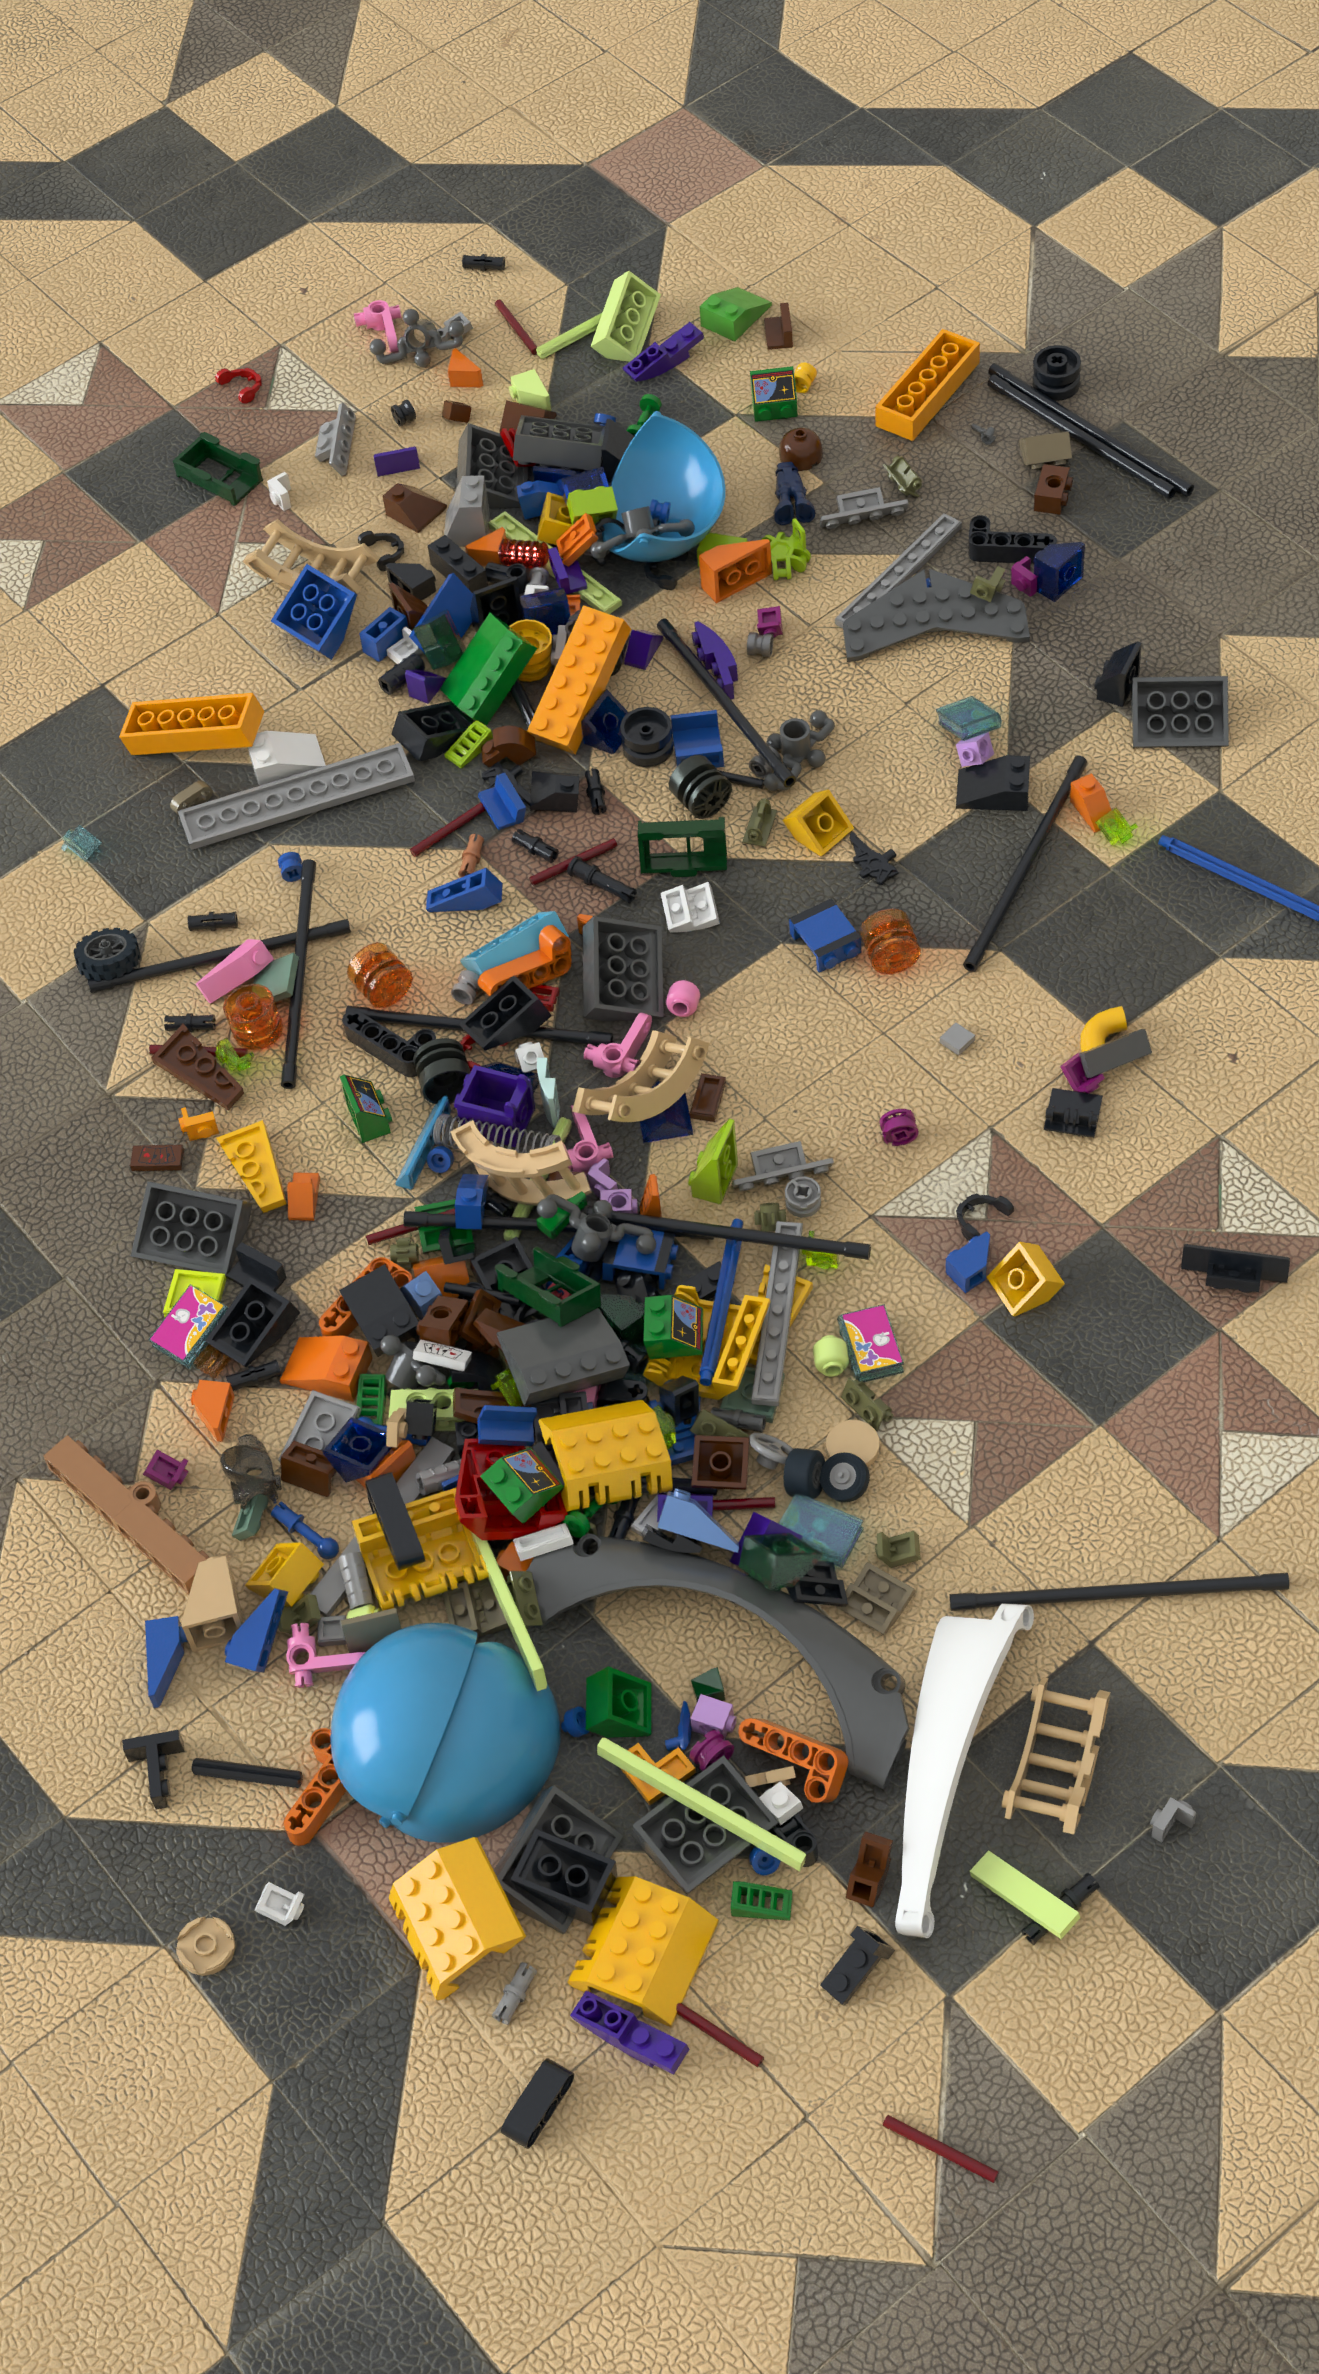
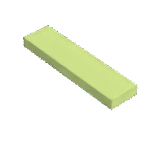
(1025, 1894)

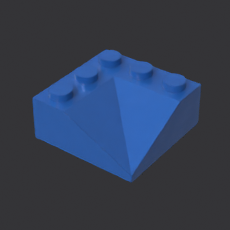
(316, 611)

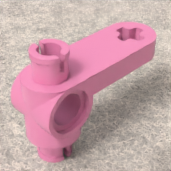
(379, 317)
(619, 1058)
(586, 1147)
(303, 1642)

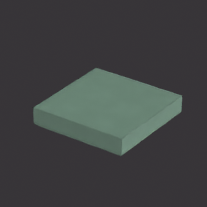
(279, 976)
(742, 1398)

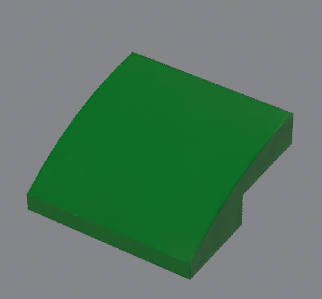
(430, 1235)

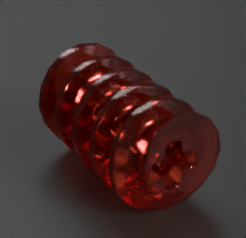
(523, 552)

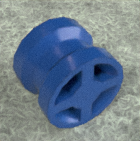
(660, 510)
(290, 866)

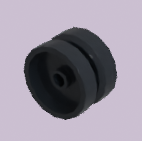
(1057, 372)
(646, 736)

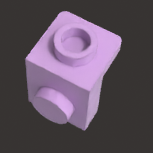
(599, 1178)

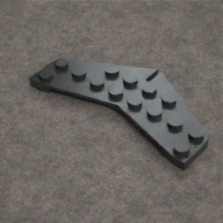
(942, 607)

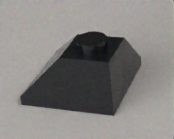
(554, 791)

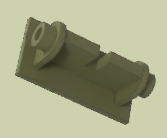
(908, 482)
(760, 824)
(861, 1400)
(711, 1425)
(524, 1594)

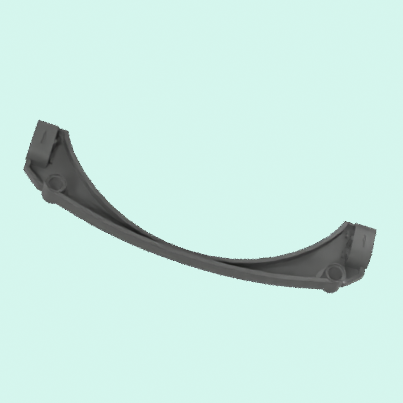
(851, 1673)

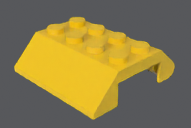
(738, 1341)
(609, 1451)
(446, 1548)
(454, 1912)
(645, 1947)

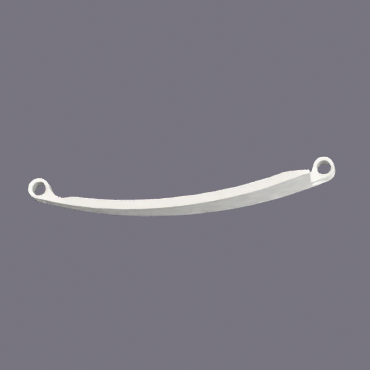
(951, 1700)

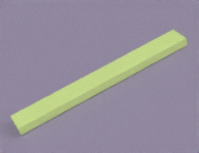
(595, 594)
(512, 1615)
(701, 1804)

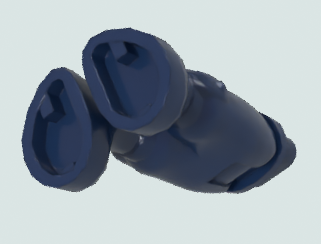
(787, 486)

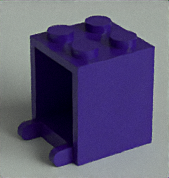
(507, 1101)

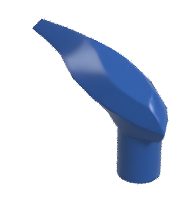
(684, 1731)

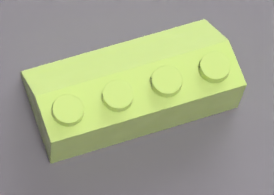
(625, 318)

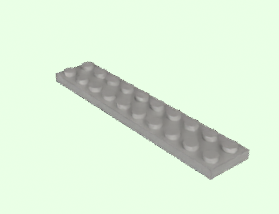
(296, 796)

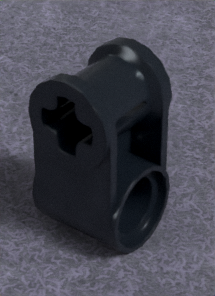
(622, 1391)
(798, 1835)

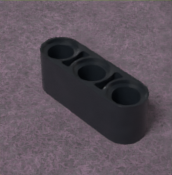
(537, 2103)

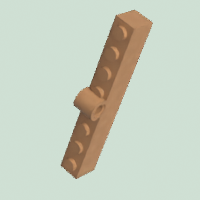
(128, 1510)

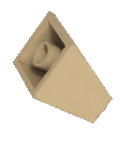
(212, 1605)

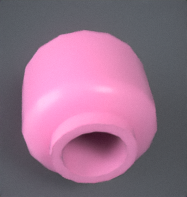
(683, 998)

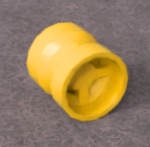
(804, 376)

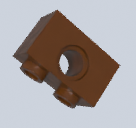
(1052, 489)
(443, 1321)

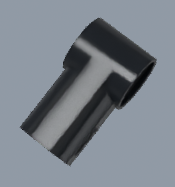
(498, 573)

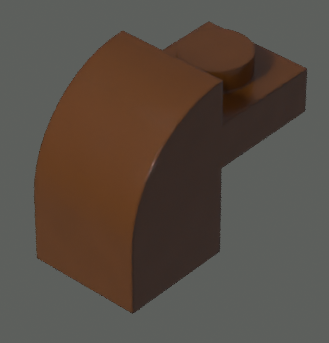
(510, 743)
(870, 1870)

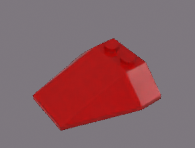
(480, 1507)

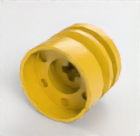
(540, 637)

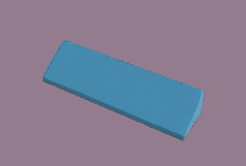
(423, 1145)

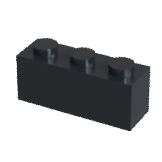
(450, 558)

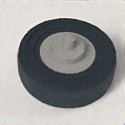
(844, 1477)

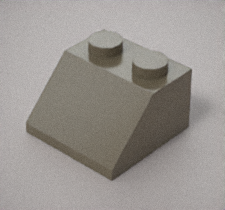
(1045, 449)

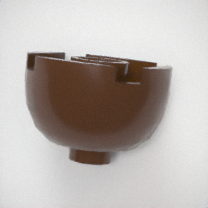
(801, 447)

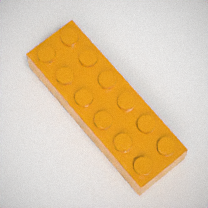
(927, 384)
(579, 678)
(192, 724)

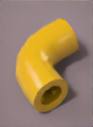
(1102, 1026)

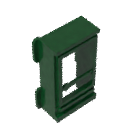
(208, 447)
(683, 863)
(564, 1274)

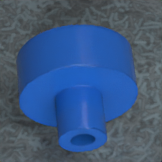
(600, 419)
(440, 1159)
(575, 1722)
(763, 1862)

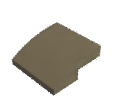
(877, 1598)
(475, 1608)
(368, 1629)

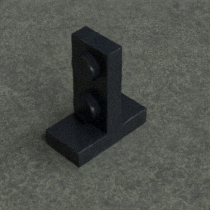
(154, 1749)
(856, 1964)

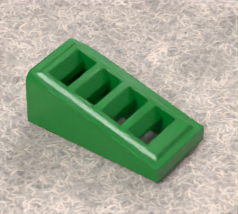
(554, 1226)
(372, 1386)
(762, 1891)

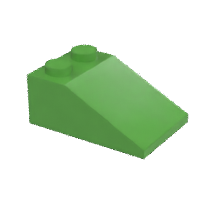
(732, 312)

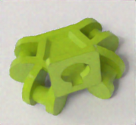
(783, 549)

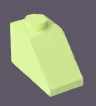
(529, 390)

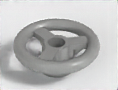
(769, 1449)

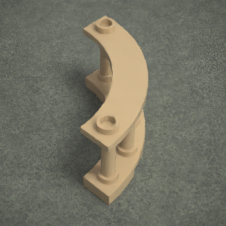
(341, 558)
(632, 1095)
(510, 1169)
(1082, 1770)

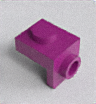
(1023, 577)
(770, 621)
(1076, 1076)
(166, 1470)

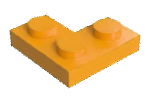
(674, 1764)

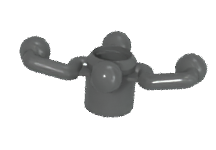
(409, 343)
(638, 522)
(796, 744)
(595, 1229)
(406, 1371)

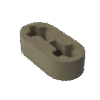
(193, 795)

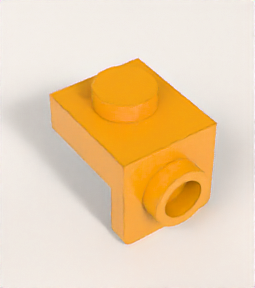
(198, 1126)

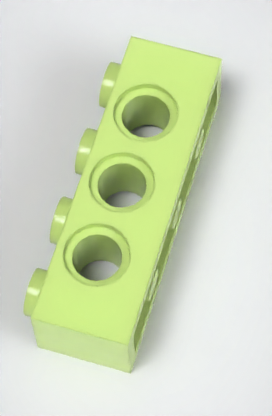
(444, 1418)

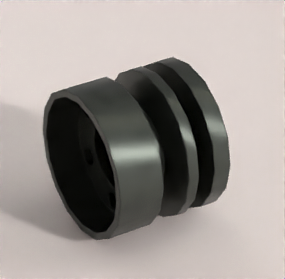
(700, 786)
(441, 1069)

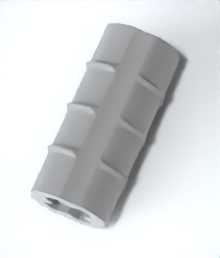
(431, 1479)
(355, 1580)

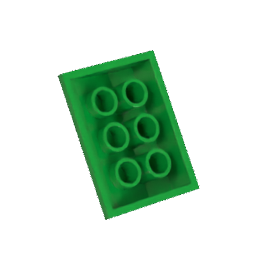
(487, 669)

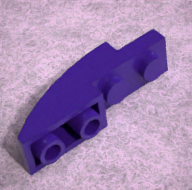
(662, 358)
(715, 656)
(629, 2034)

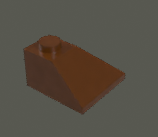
(412, 506)
(407, 605)

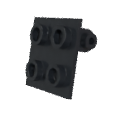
(1073, 1112)

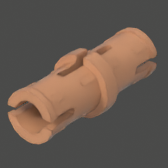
(471, 855)

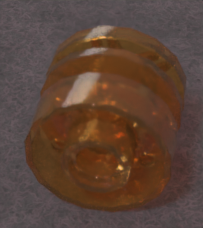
(890, 941)
(379, 975)
(253, 1016)

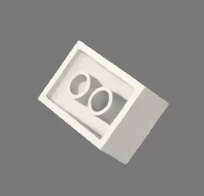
(284, 754)

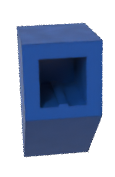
(970, 1263)

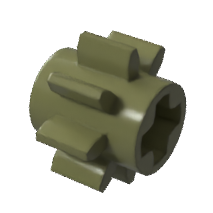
(769, 1215)
(404, 1253)

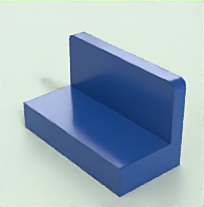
(503, 803)
(506, 1425)

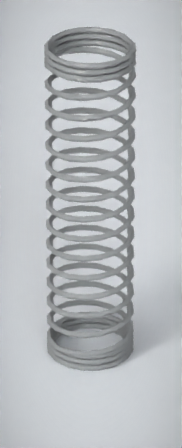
(449, 1121)

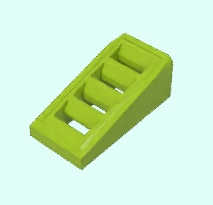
(476, 732)

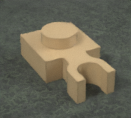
(396, 1428)
(774, 1776)

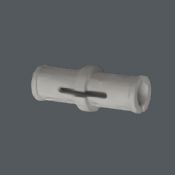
(514, 1993)

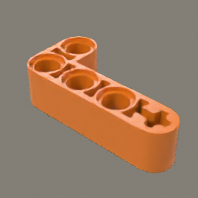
(535, 968)
(338, 1320)
(792, 1752)
(302, 1821)

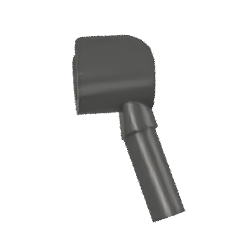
(987, 434)

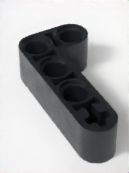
(1003, 546)
(384, 1043)
(394, 1520)

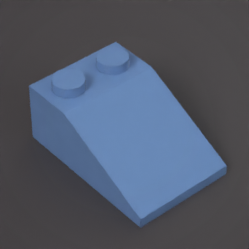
(691, 1520)

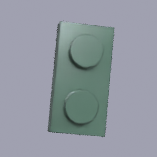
(248, 1520)

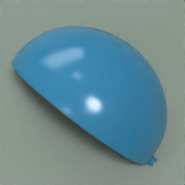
(670, 466)
(396, 1714)
(491, 1752)

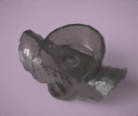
(244, 1457)

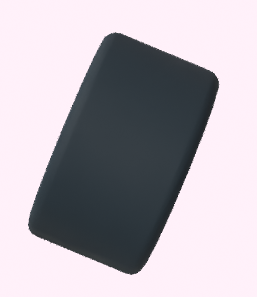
(803, 1472)

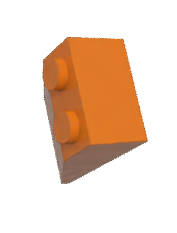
(734, 567)
(328, 1365)

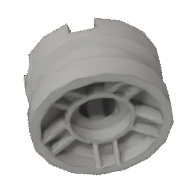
(795, 1200)

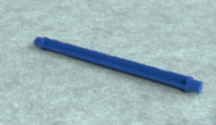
(1240, 876)
(720, 1308)

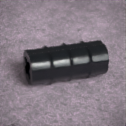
(395, 677)

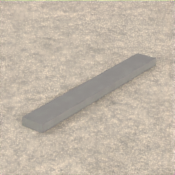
(905, 565)
(777, 1319)
(331, 1589)

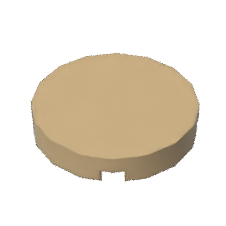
(854, 1438)
(205, 1946)

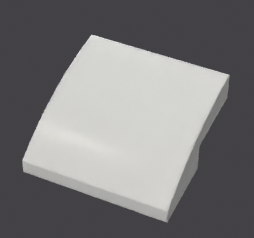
(690, 908)

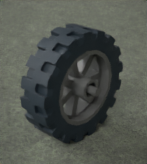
(107, 954)

